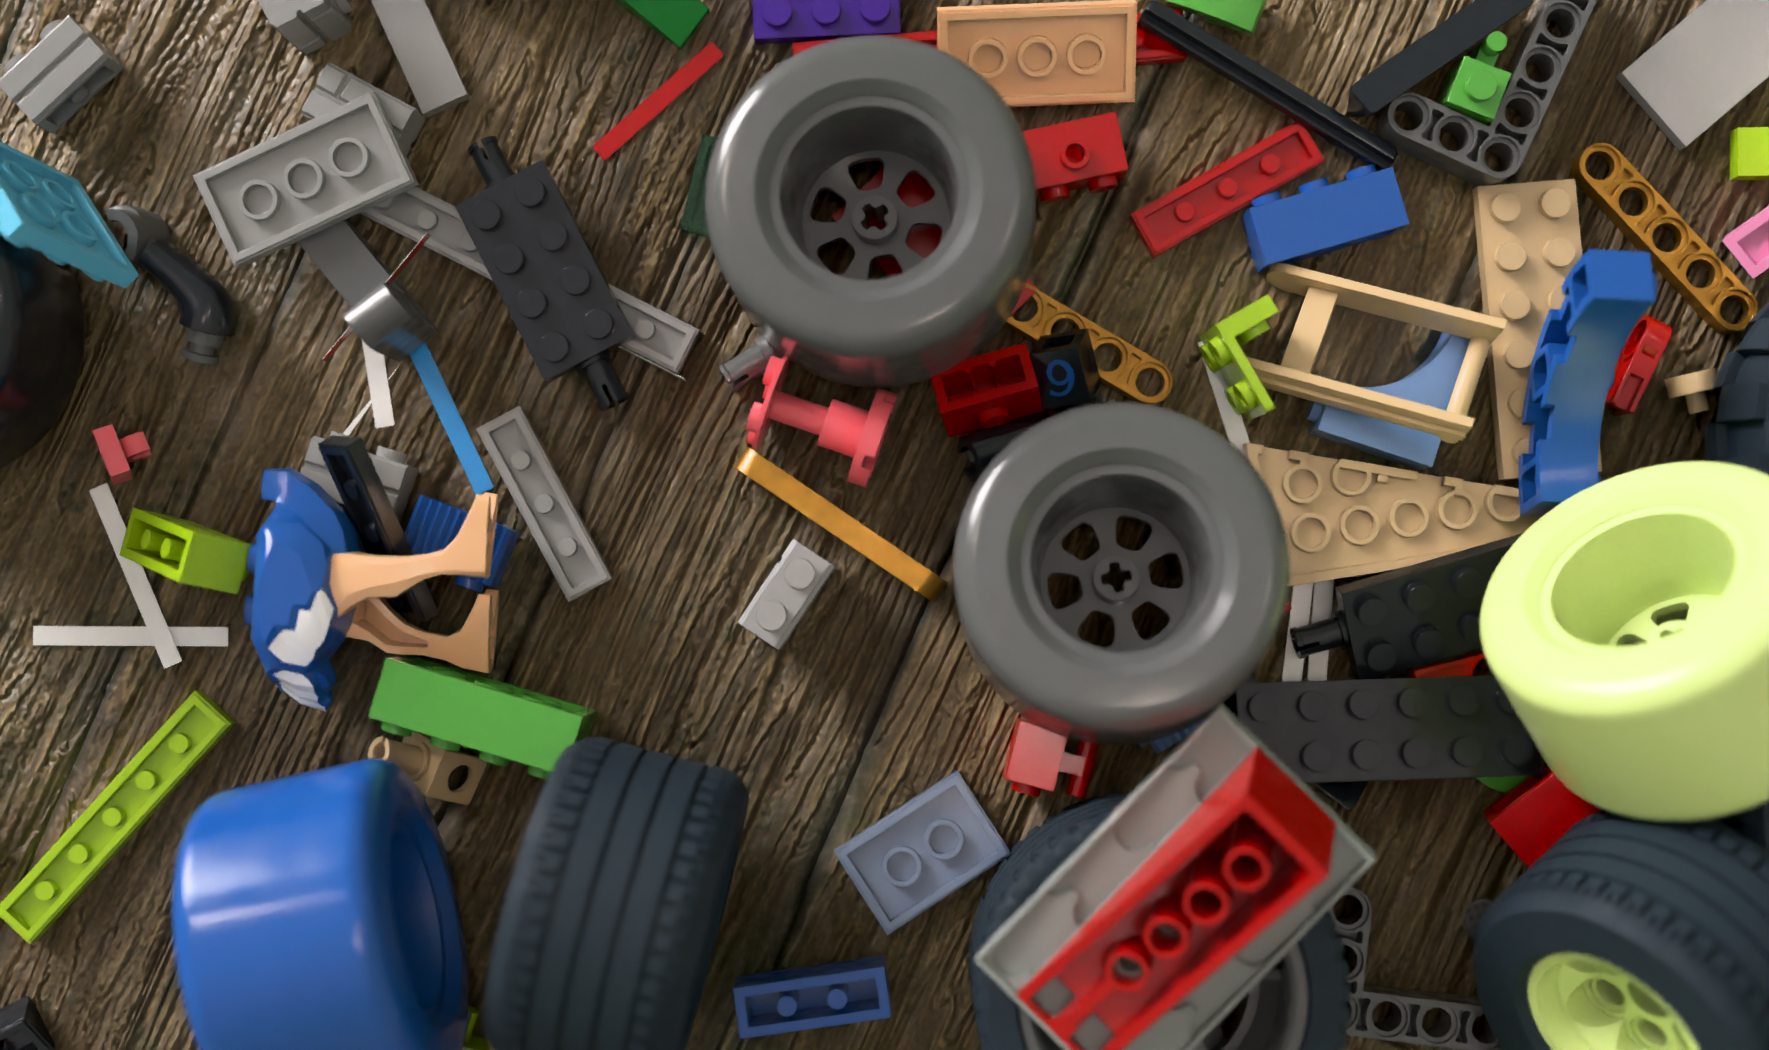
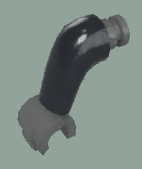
(201, 298)

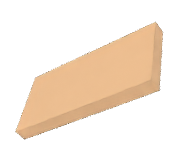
(1047, 49)

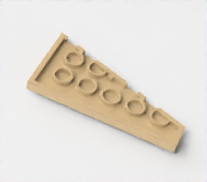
(1377, 518)

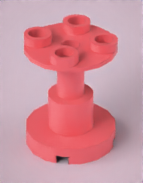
(839, 427)

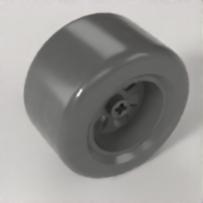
(800, 137)
(1200, 506)

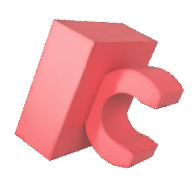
(120, 452)

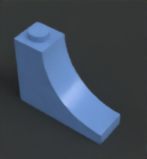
(1428, 385)

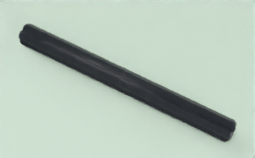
(1267, 86)

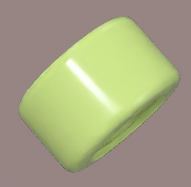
(1643, 640)

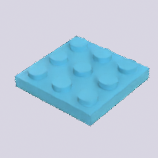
(58, 218)

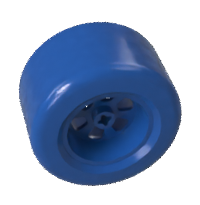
(320, 917)

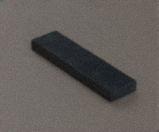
(373, 515)

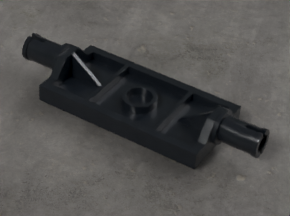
(546, 272)
(1408, 613)

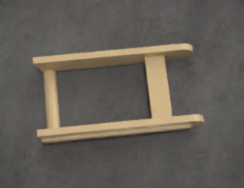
(1321, 296)

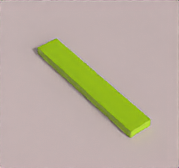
(115, 816)

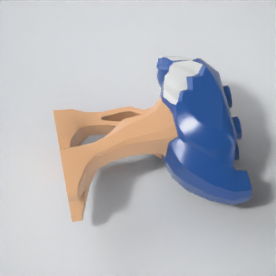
(321, 588)

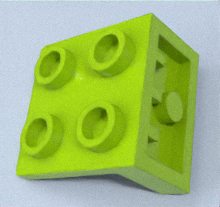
(1223, 353)

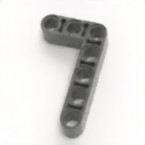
(1521, 94)
(379, 312)
(1407, 1005)

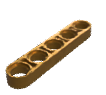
(1688, 244)
(1131, 358)
(840, 524)

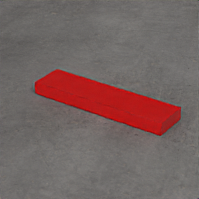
(1226, 189)

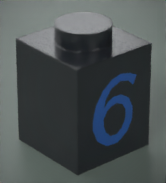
(1065, 369)

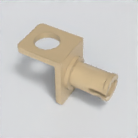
(430, 766)

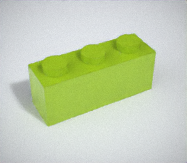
(185, 551)

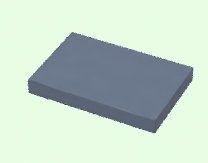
(922, 852)

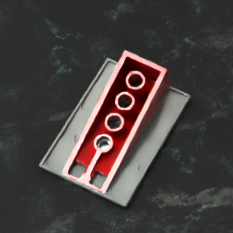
(1177, 898)

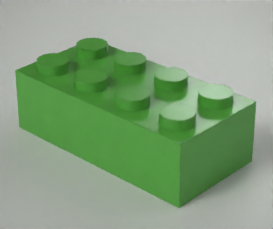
(477, 714)

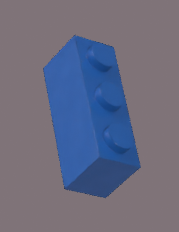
(1324, 217)
(812, 997)

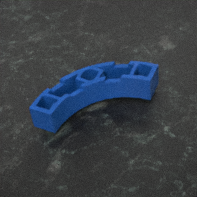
(1575, 372)

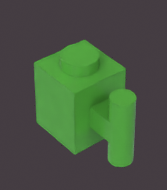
(1474, 83)

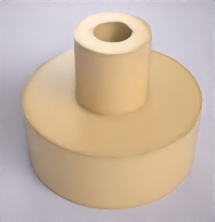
(1693, 387)

